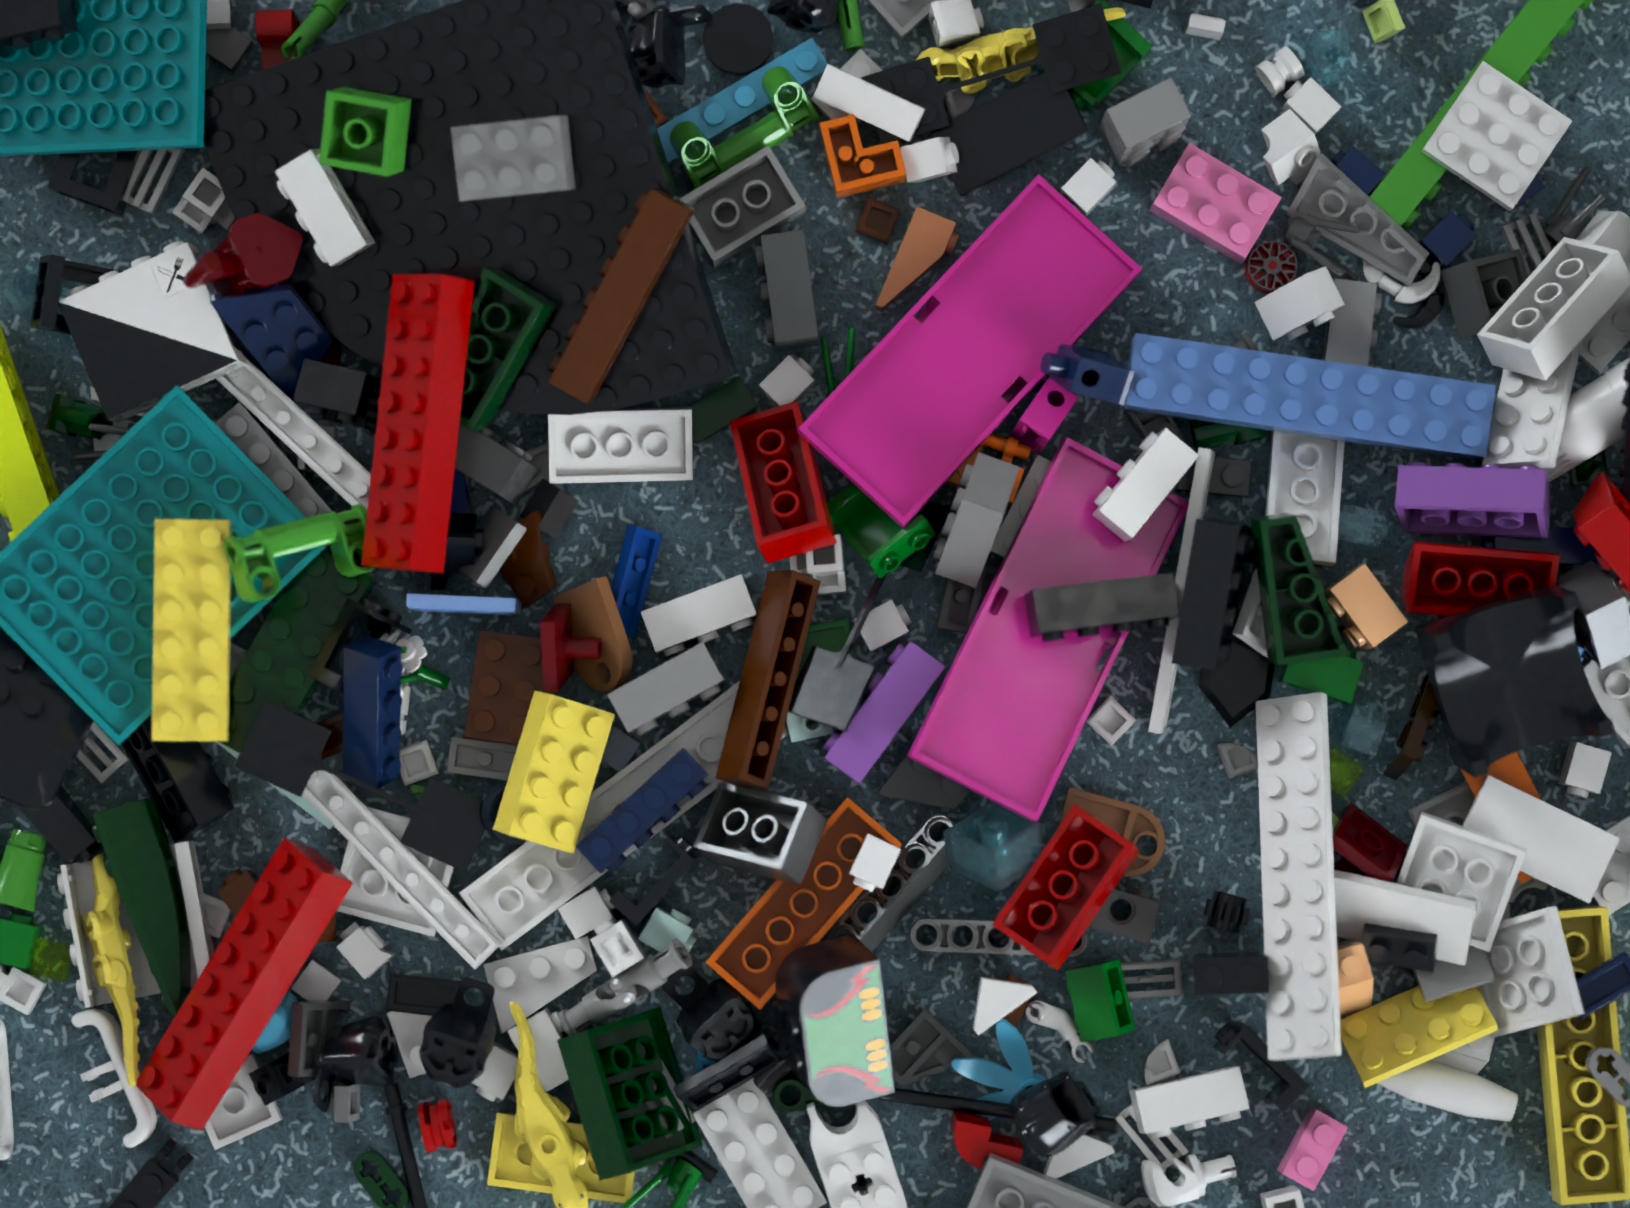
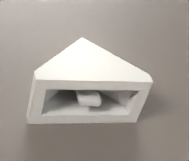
(997, 999)
(1079, 1154)

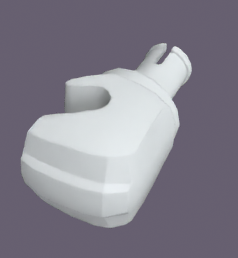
(1190, 1184)

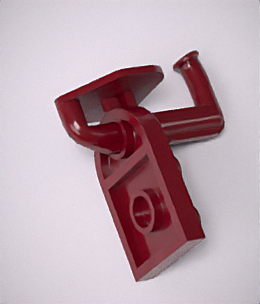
(251, 256)

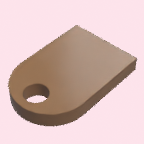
(597, 615)
(1123, 818)

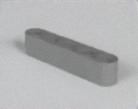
(979, 942)

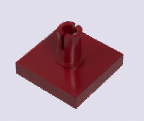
(560, 648)
(1366, 845)

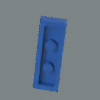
(634, 574)

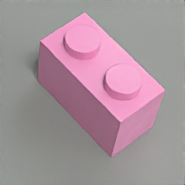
(1312, 1148)

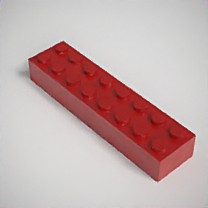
(418, 422)
(243, 984)

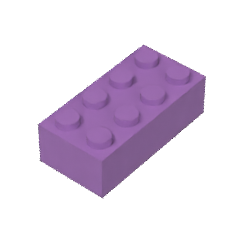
(1473, 500)
(884, 712)

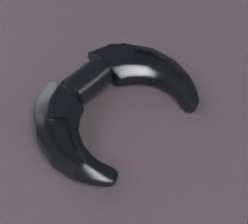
(1429, 308)

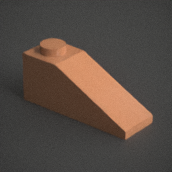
(919, 252)

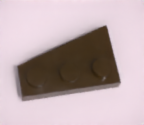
(1412, 735)

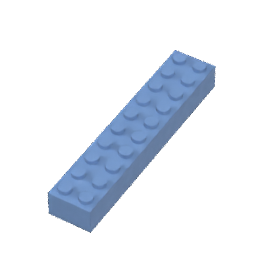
(1310, 397)

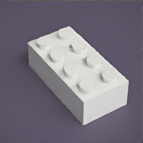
(1555, 308)

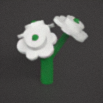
(411, 655)

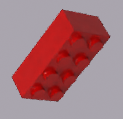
(782, 483)

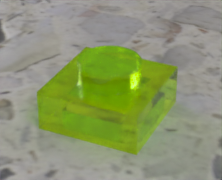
(1342, 772)

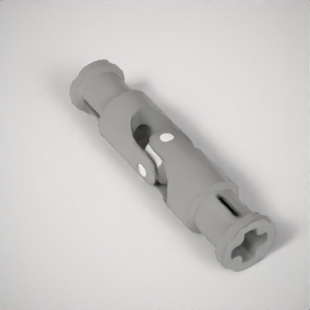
(621, 990)

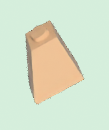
(1354, 978)

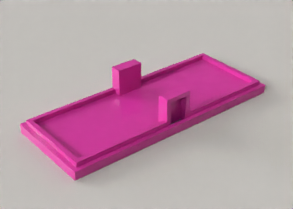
(972, 353)
(1019, 701)

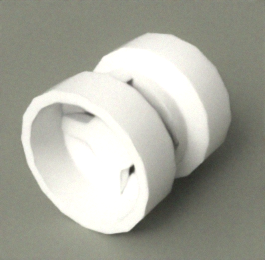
(1282, 69)

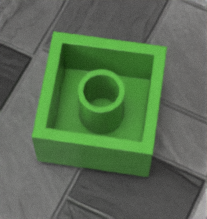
(365, 131)

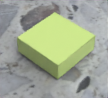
(1383, 20)

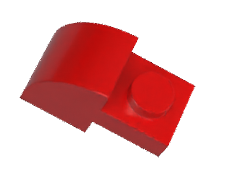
(975, 1140)

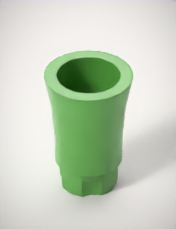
(21, 869)

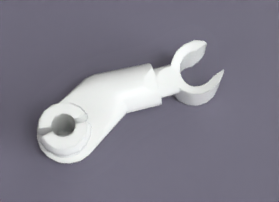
(1058, 1019)

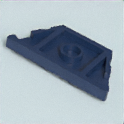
(275, 330)

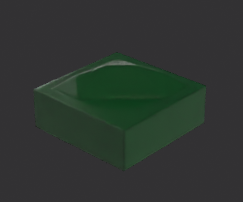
(1587, 471)

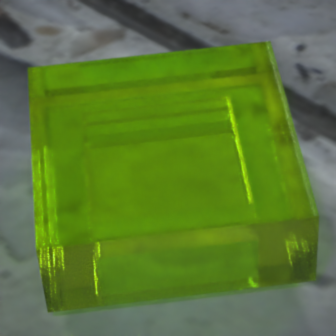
(51, 960)

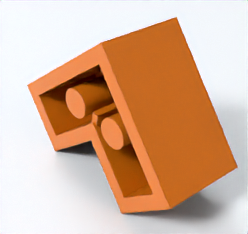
(855, 167)

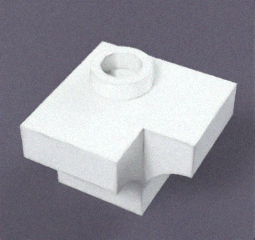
(1290, 148)
(203, 203)
(824, 565)

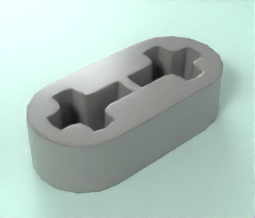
(1604, 1079)

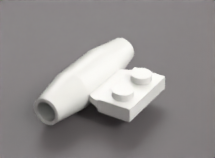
(1454, 1086)

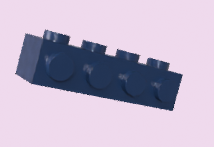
(372, 710)
(642, 810)

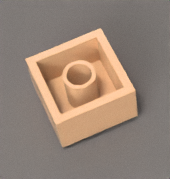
(1363, 608)

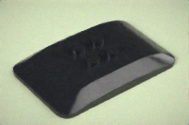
(37, 729)

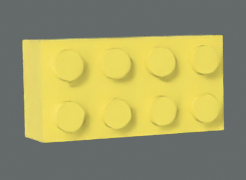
(553, 771)

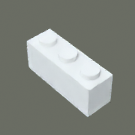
(324, 208)
(1144, 483)
(699, 615)
(1189, 1101)

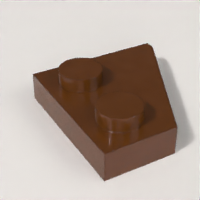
(528, 565)

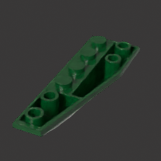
(151, 891)

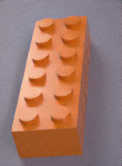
(796, 914)

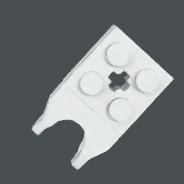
(853, 1151)

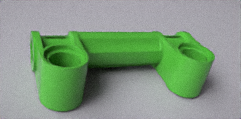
(790, 113)
(294, 538)

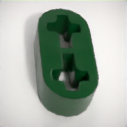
(388, 1176)

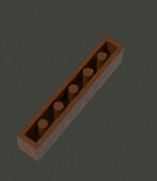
(621, 294)
(768, 679)

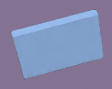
(464, 604)

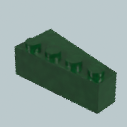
(501, 336)
(1292, 595)

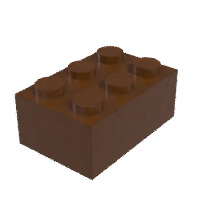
(503, 686)

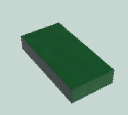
(719, 408)

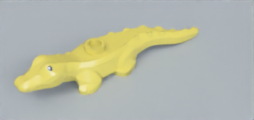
(992, 54)
(111, 961)
(543, 1124)

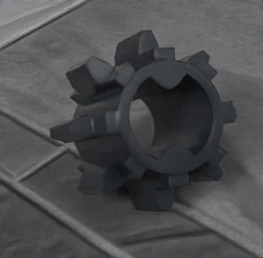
(1226, 912)

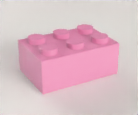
(1215, 203)

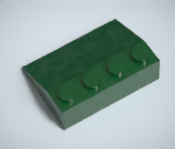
(613, 1079)

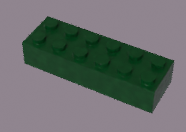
(289, 644)

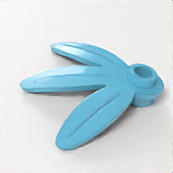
(998, 1076)

